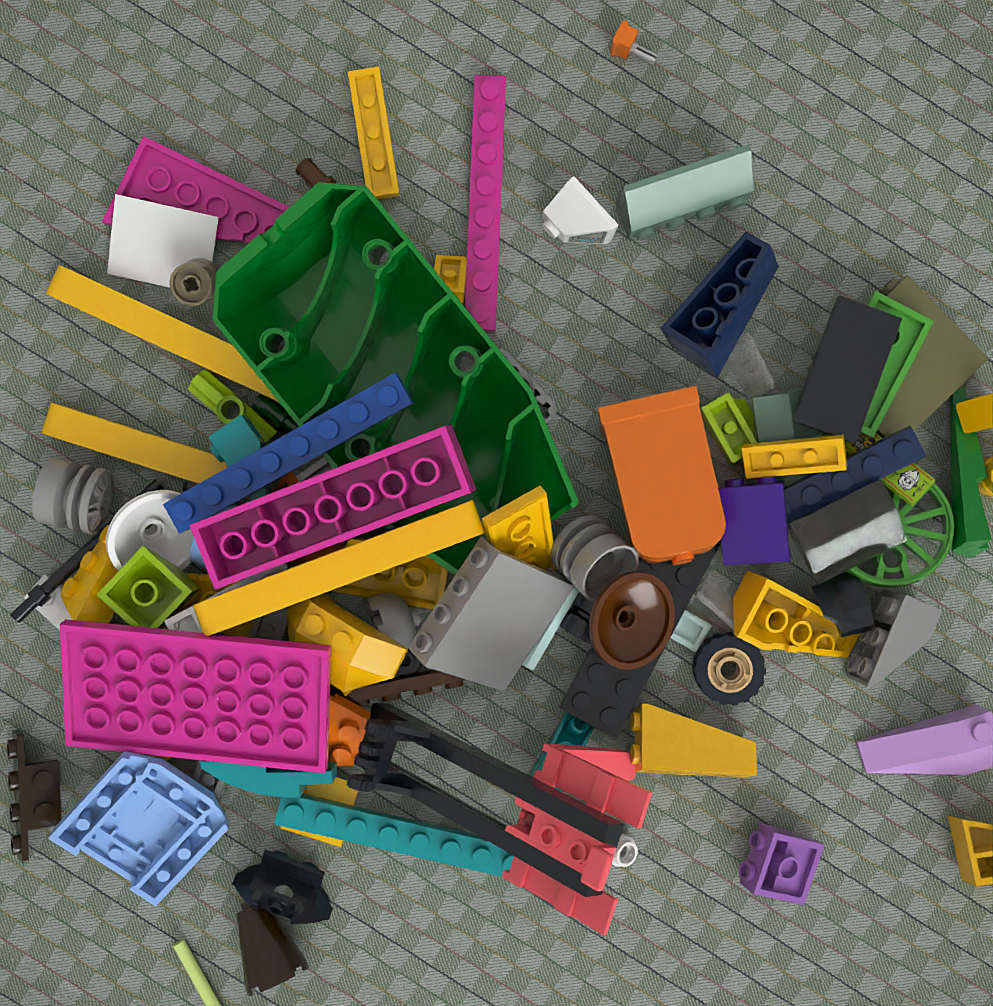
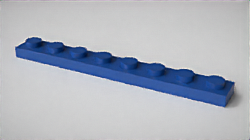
(289, 452)

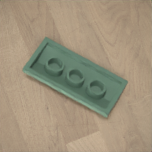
(773, 423)

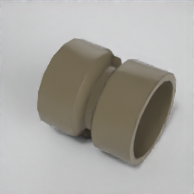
(193, 281)

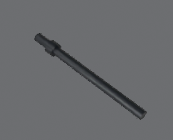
(41, 593)

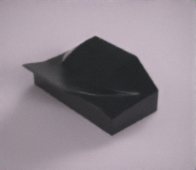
(845, 604)

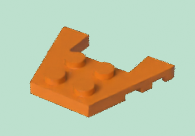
(345, 730)

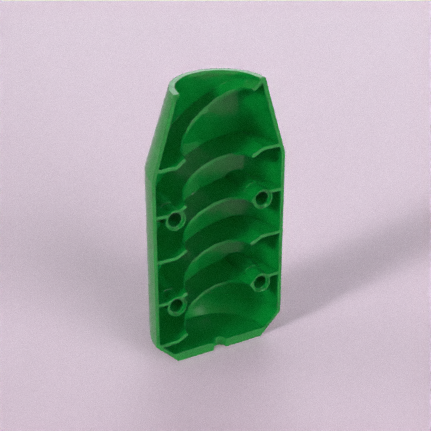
(360, 321)

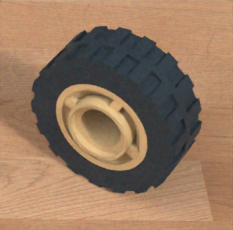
(735, 687)

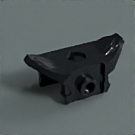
(259, 881)

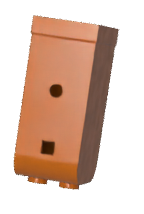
(664, 475)

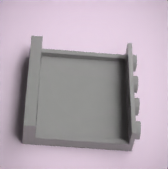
(490, 617)

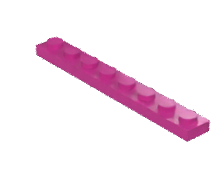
(485, 199)

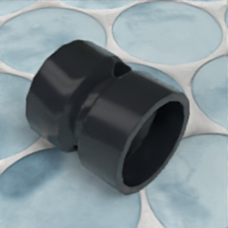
(577, 620)

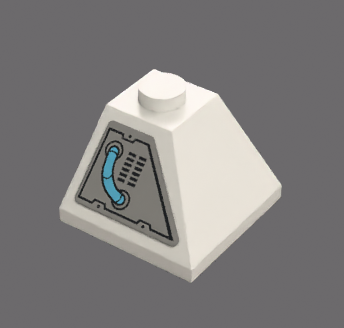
(578, 217)

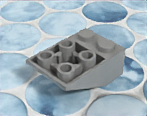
(899, 632)

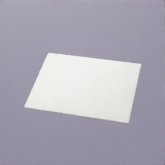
(157, 238)

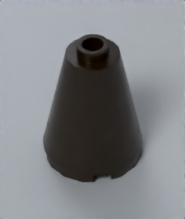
(266, 950)

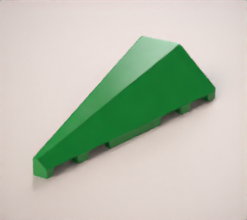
(967, 471)

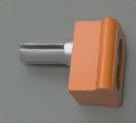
(625, 44)

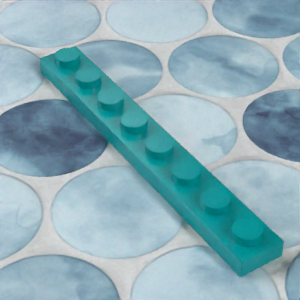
(392, 833)

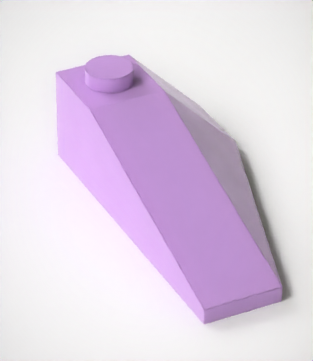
(939, 745)

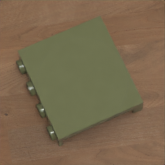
(939, 367)

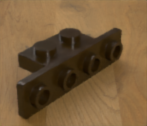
(36, 795)

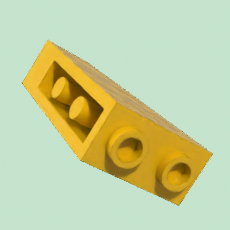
(687, 747)

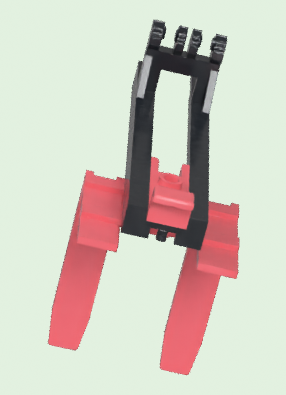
(559, 842)

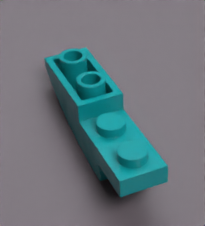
(268, 780)

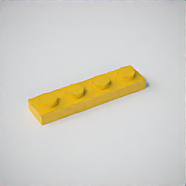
(373, 132)

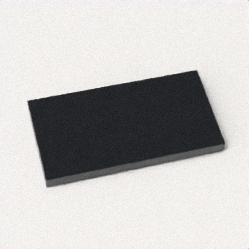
(846, 369)

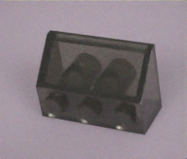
(848, 532)

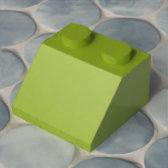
(148, 590)

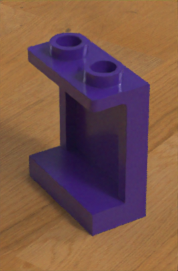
(754, 522)

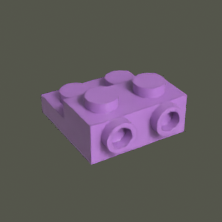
(780, 864)

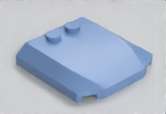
(144, 823)

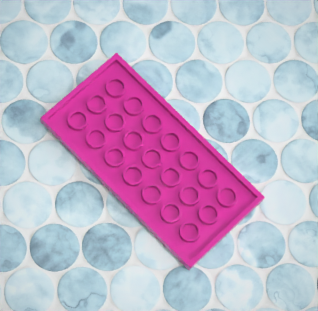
(196, 695)

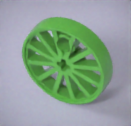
(931, 564)

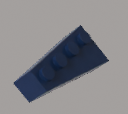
(722, 304)

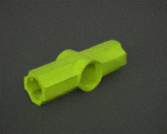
(219, 397)

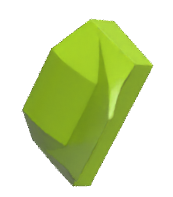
(730, 425)

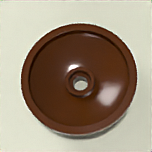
(644, 622)

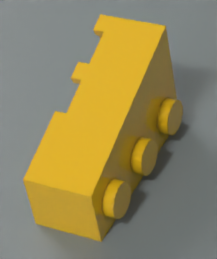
(81, 591)
(973, 849)

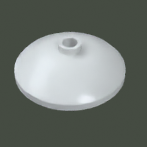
(128, 532)

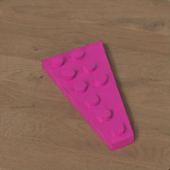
(179, 182)

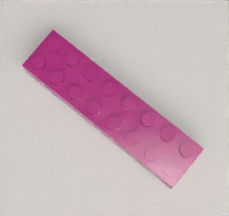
(333, 506)

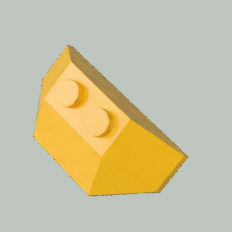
(357, 650)

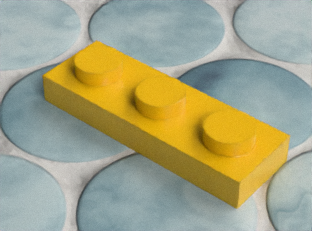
(794, 456)

